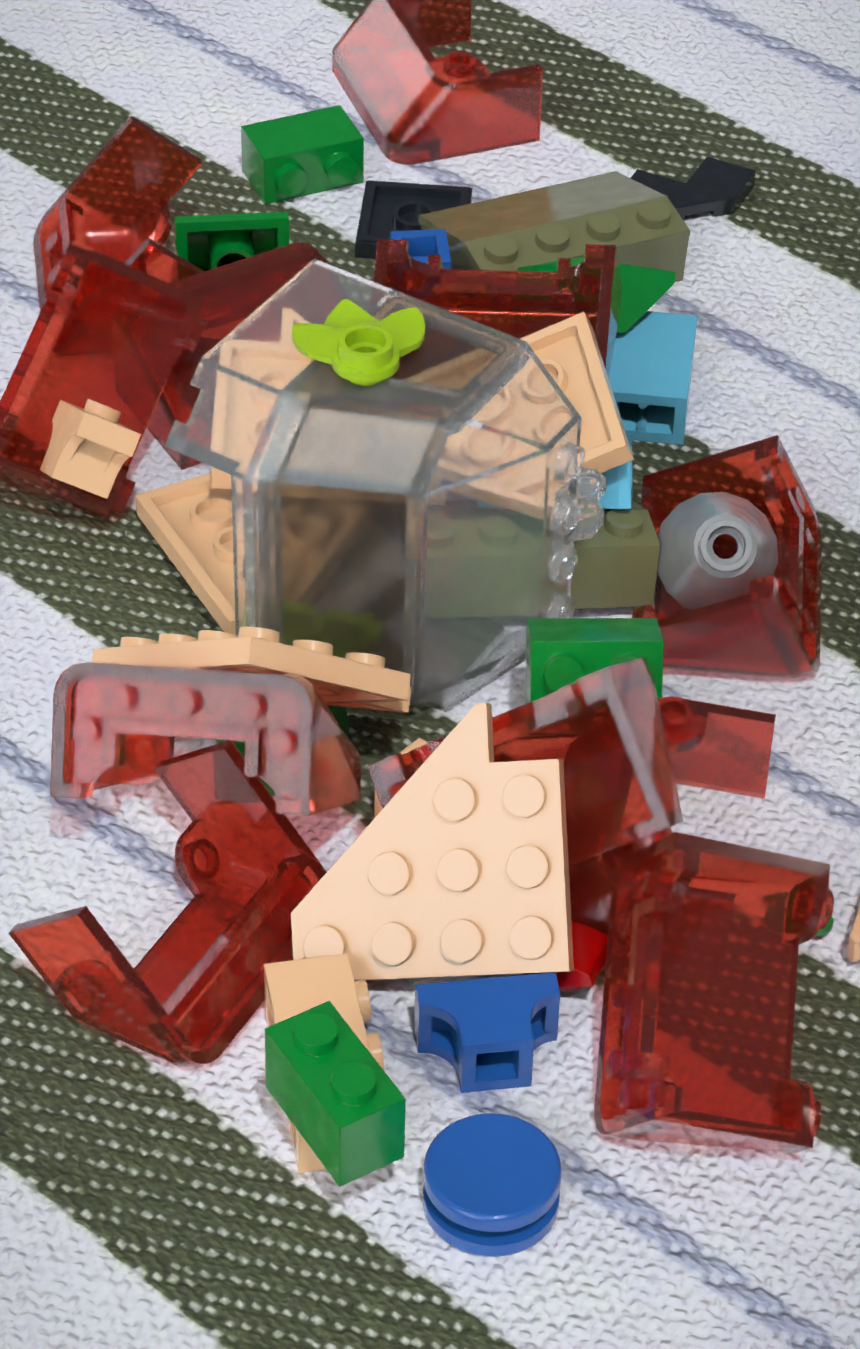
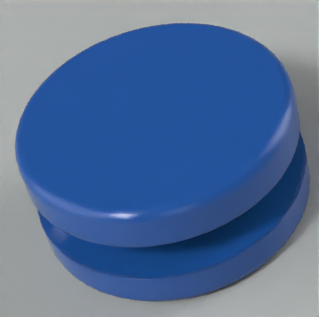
(491, 1184)

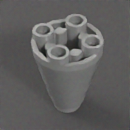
(687, 558)

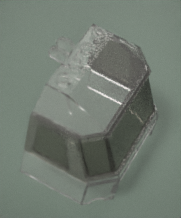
(399, 509)

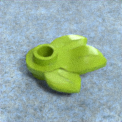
(359, 344)

